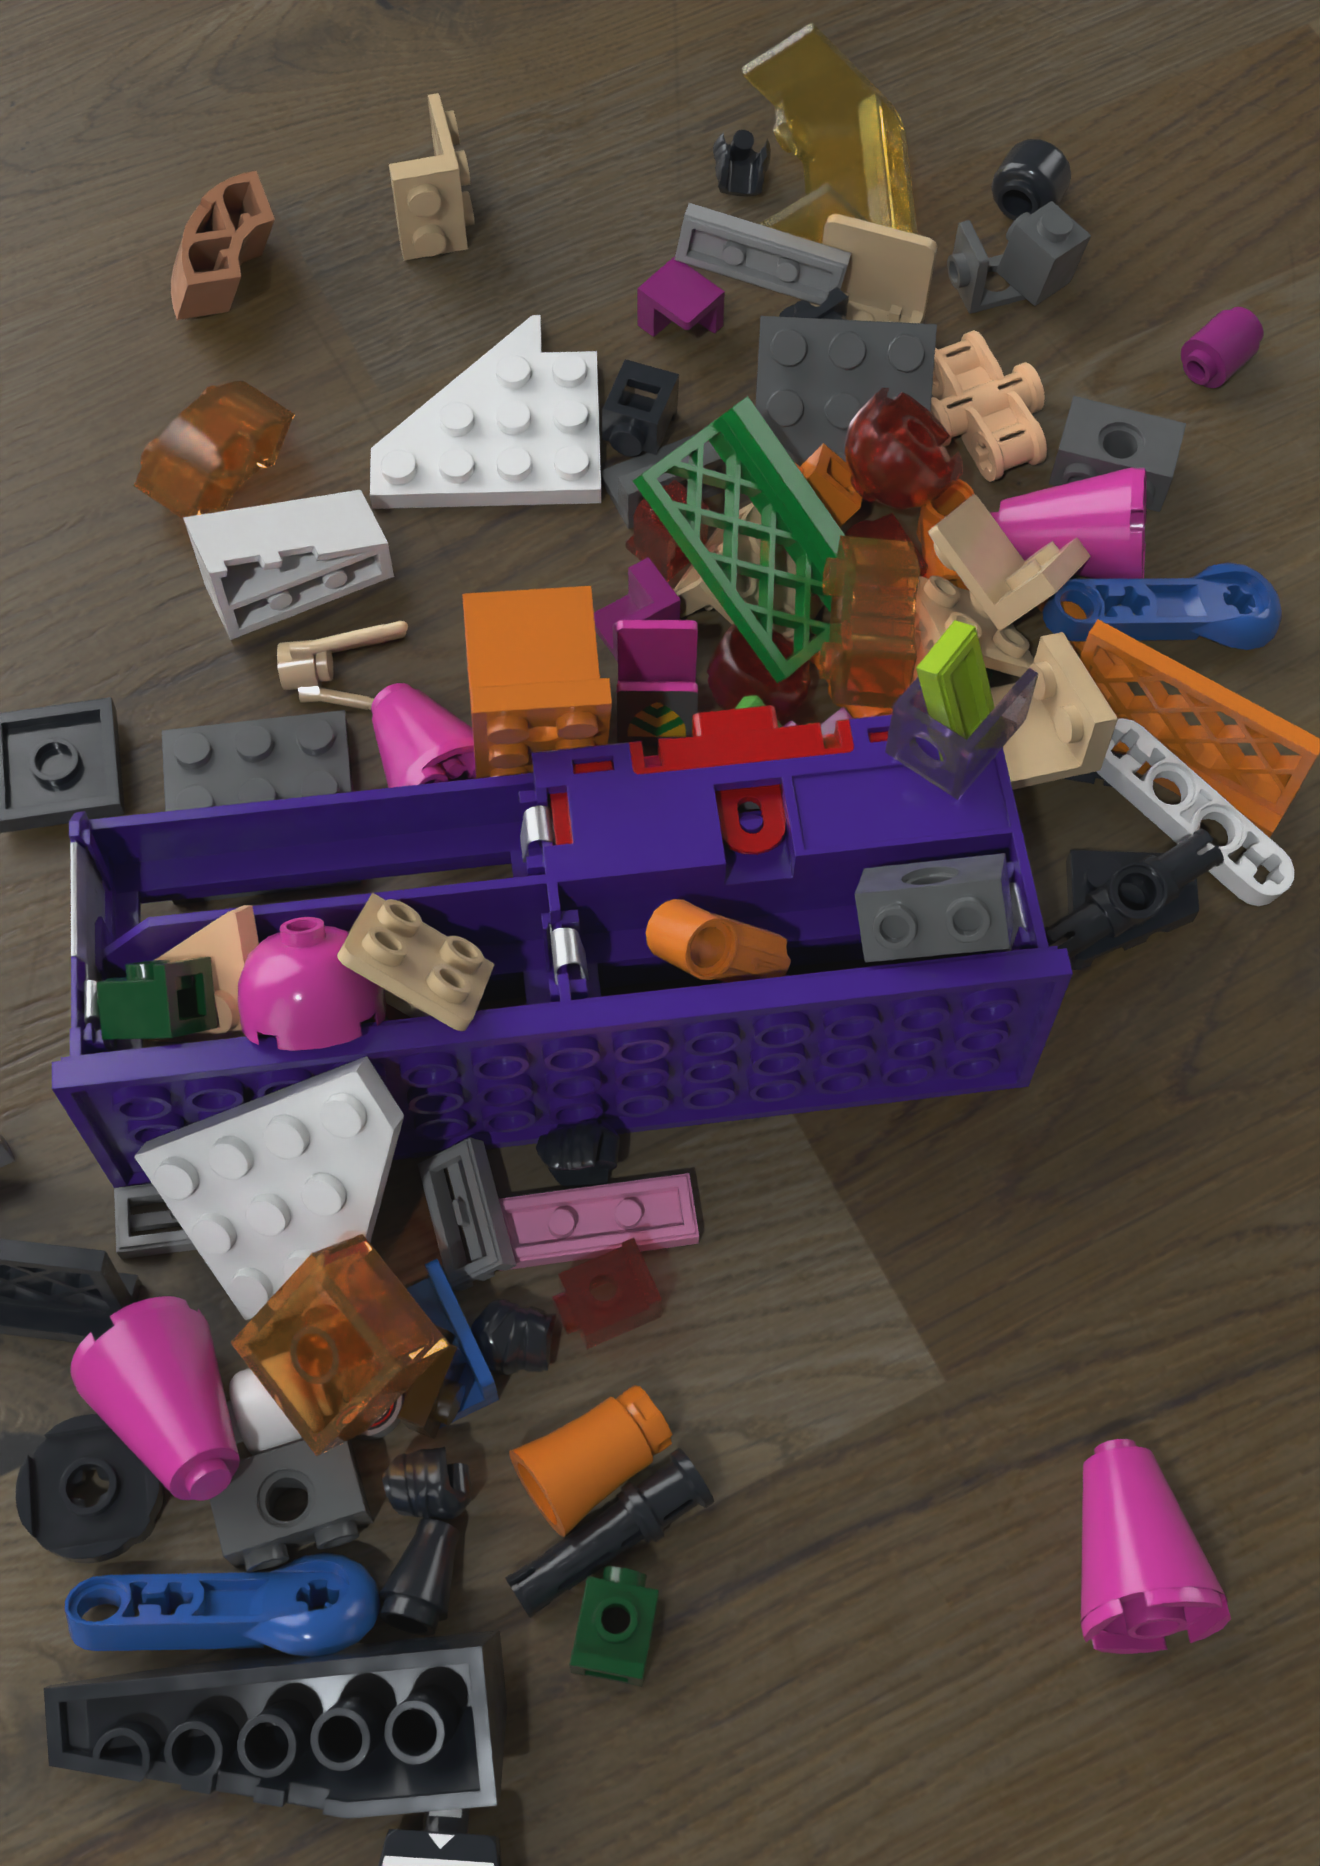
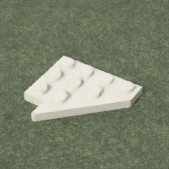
(499, 434)
(279, 1177)

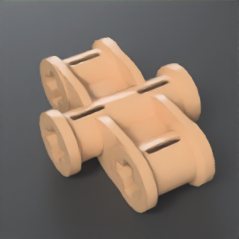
(987, 407)

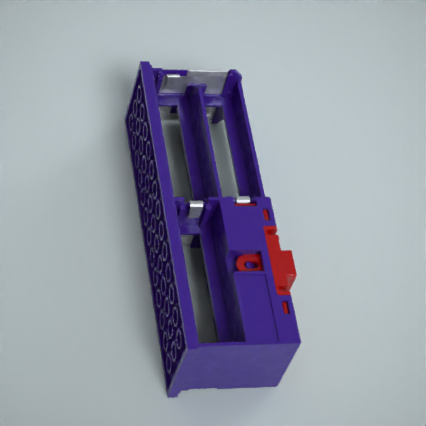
(574, 919)

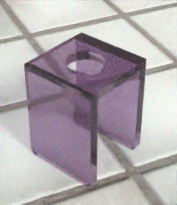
(961, 757)

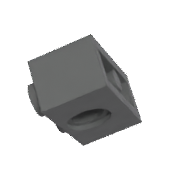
(1114, 438)
(935, 908)
(246, 1507)

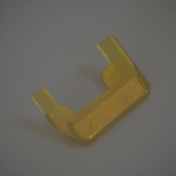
(840, 131)

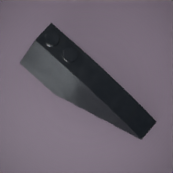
(332, 1732)

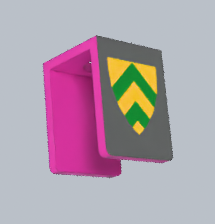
(656, 679)

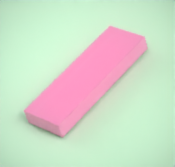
(599, 1218)

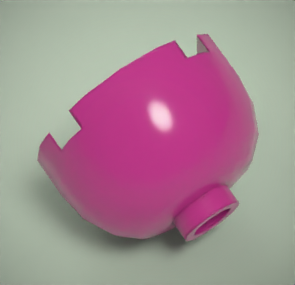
(303, 991)

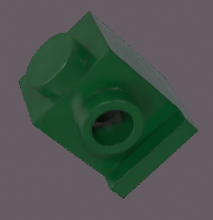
(158, 1000)
(610, 1655)

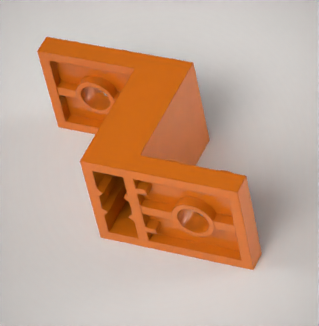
(533, 676)

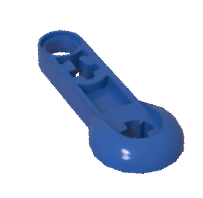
(1174, 607)
(231, 1609)

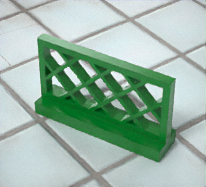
(789, 517)

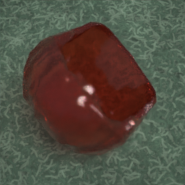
(738, 672)

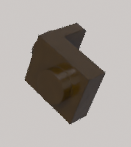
(436, 1393)

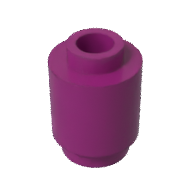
(1222, 347)

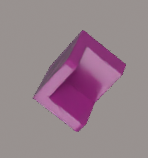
(679, 296)
(647, 599)

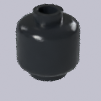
(1030, 178)

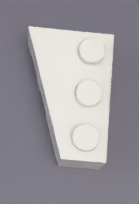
(287, 557)

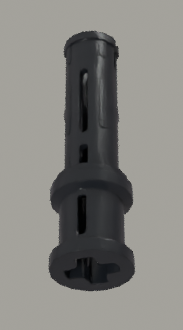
(638, 1515)

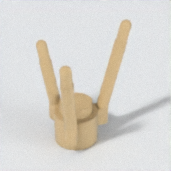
(309, 662)

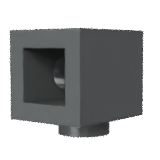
(1042, 252)

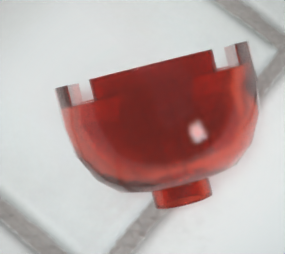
(899, 453)

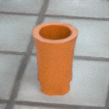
(591, 1457)

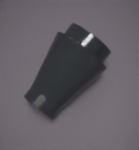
(421, 1582)

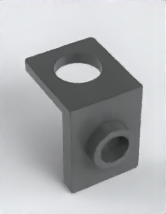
(969, 269)

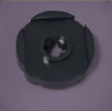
(66, 1523)

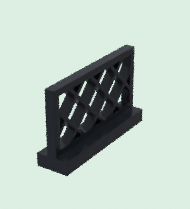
(60, 1291)

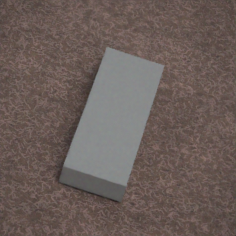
(760, 255)

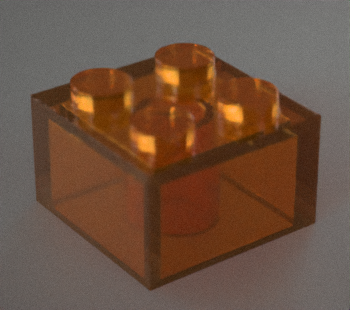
(339, 1343)

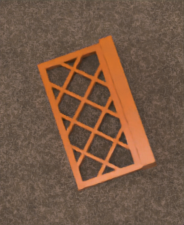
(1254, 784)

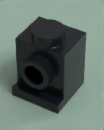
(636, 421)

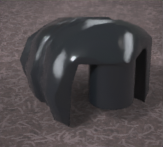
(738, 166)
(580, 1153)
(514, 1337)
(426, 1486)

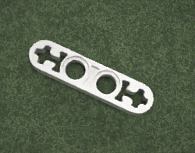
(1197, 803)

